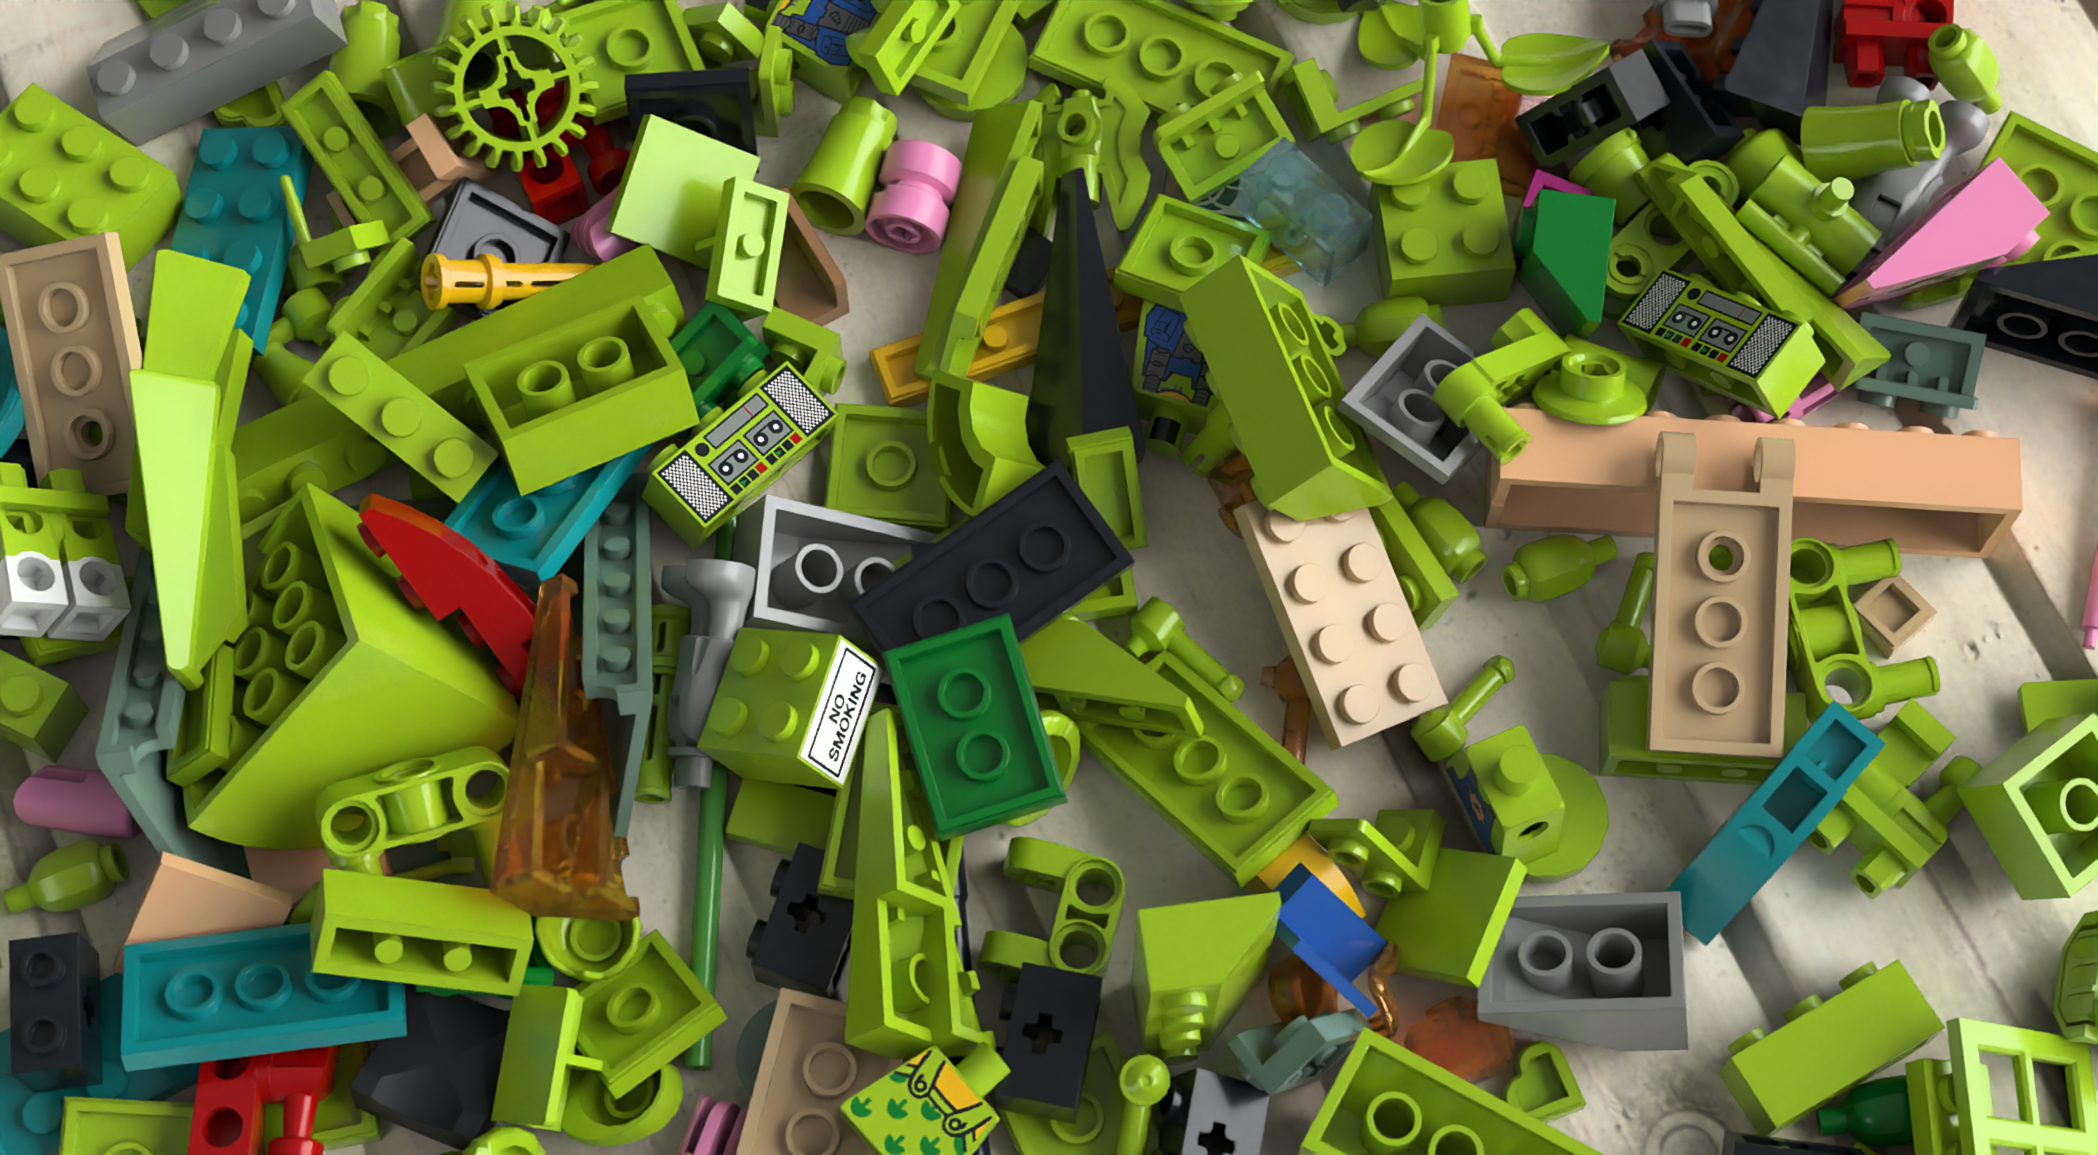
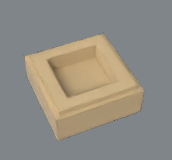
(1892, 613)

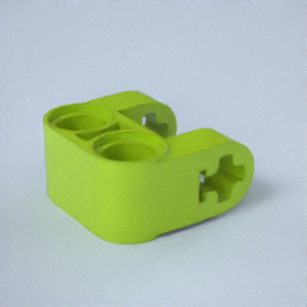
(1064, 872)

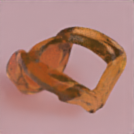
(1300, 990)

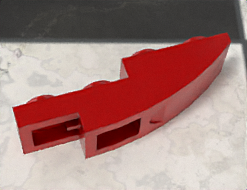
(449, 573)

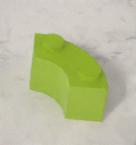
(978, 440)

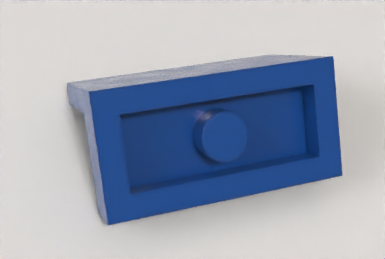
(1327, 934)

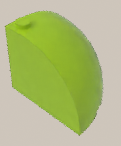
(337, 682)

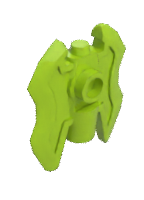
(1100, 139)

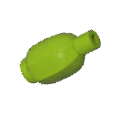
(1965, 66)
(1385, 321)
(1445, 531)
(1555, 566)
(70, 878)

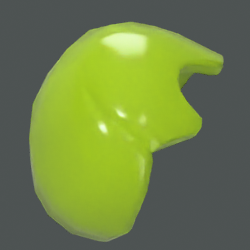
(589, 947)

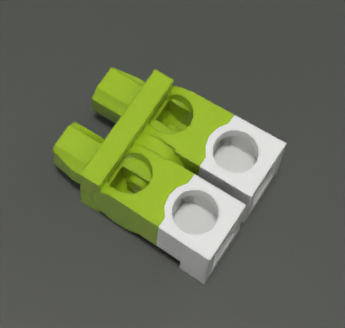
(57, 559)

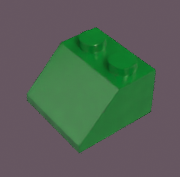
(1565, 257)

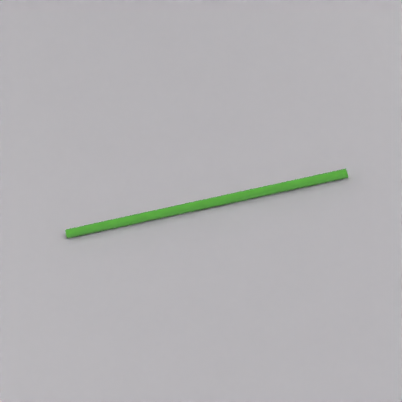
(710, 854)

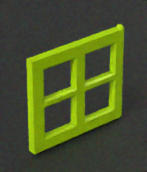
(1981, 1131)

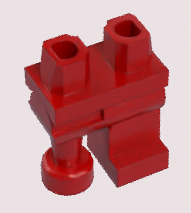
(1888, 34)
(557, 188)
(234, 1095)

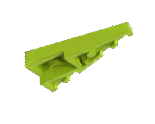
(904, 956)

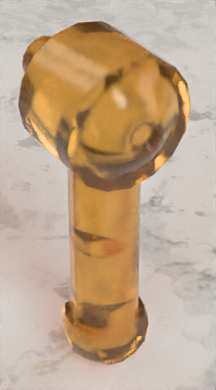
(1291, 690)

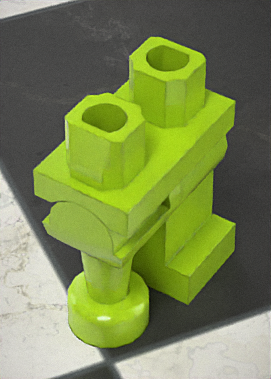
(1885, 817)

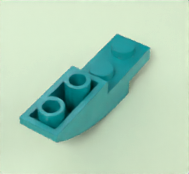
(1773, 821)

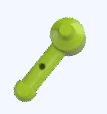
(303, 317)
(1160, 628)
(1623, 644)
(1442, 730)
(1143, 1083)

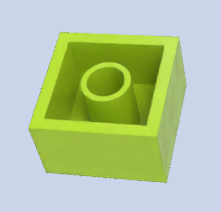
(1444, 236)
(2042, 807)

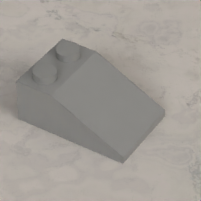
(1398, 406)
(815, 564)
(1591, 970)

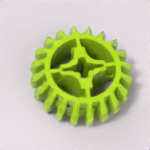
(540, 78)

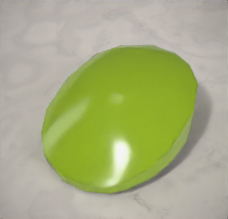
(602, 1121)

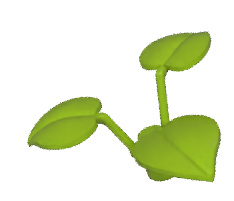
(1402, 33)

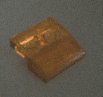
(1482, 121)

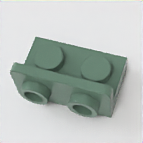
(1296, 1053)

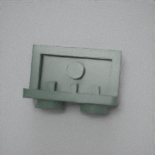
(1924, 365)

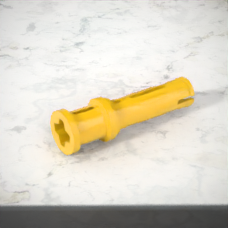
(489, 279)

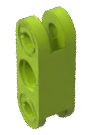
(1638, 257)

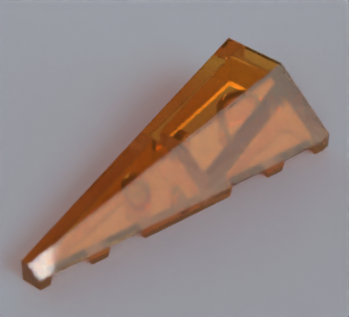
(556, 820)

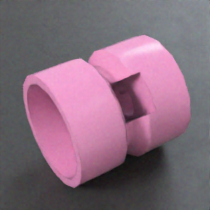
(917, 189)

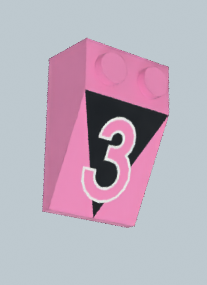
(1966, 230)

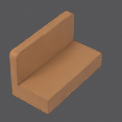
(807, 275)

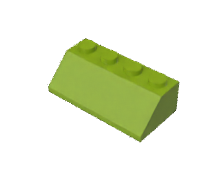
(1281, 394)
(1198, 970)
(1409, 1106)

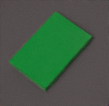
(974, 727)

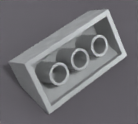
(205, 59)

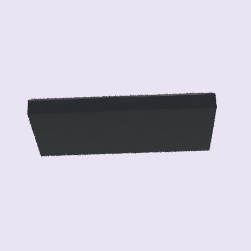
(1021, 556)

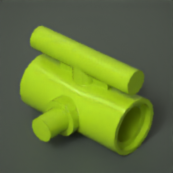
(1809, 223)

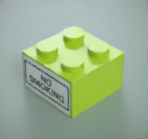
(791, 707)

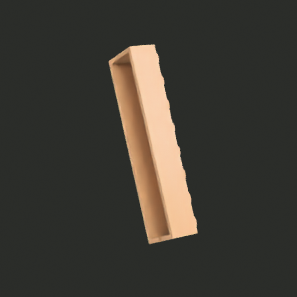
(1847, 487)

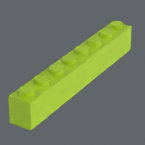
(331, 451)

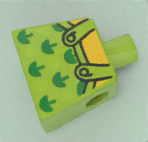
(929, 1105)

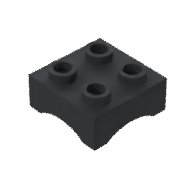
(441, 1073)

